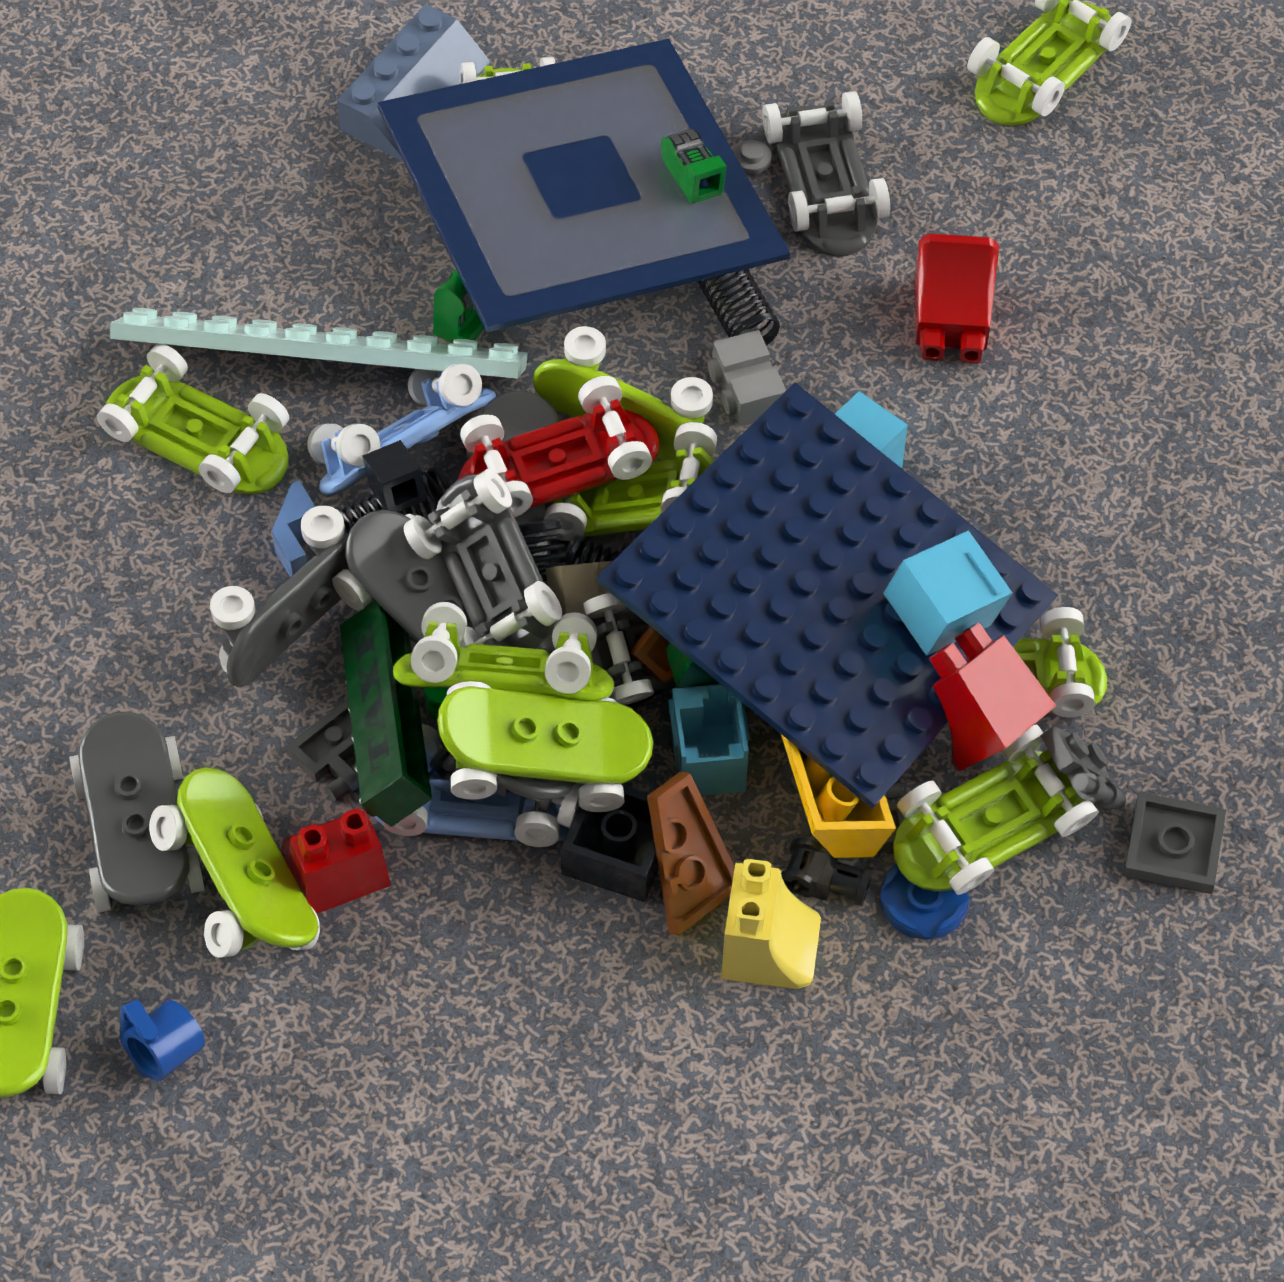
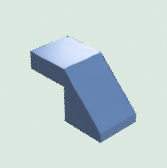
(288, 528)

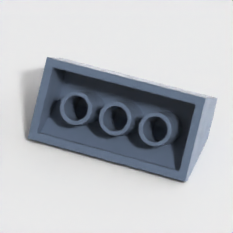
(417, 60)

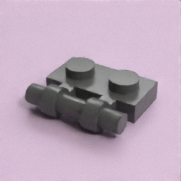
(325, 748)
(1085, 768)

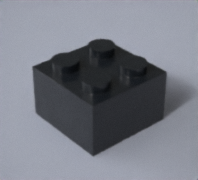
(613, 847)

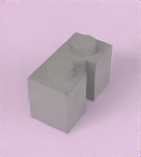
(745, 376)

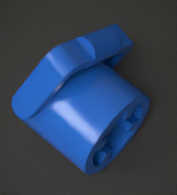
(159, 1039)

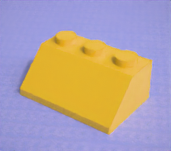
(835, 814)

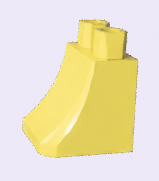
(768, 930)

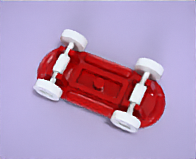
(566, 454)

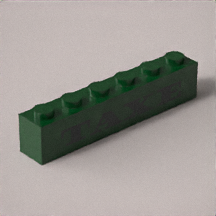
(383, 717)

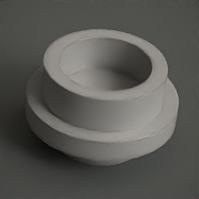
(753, 156)

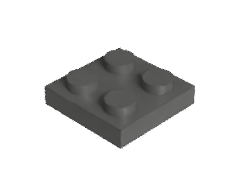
(1175, 843)

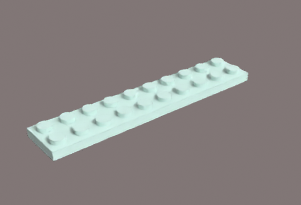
(306, 342)

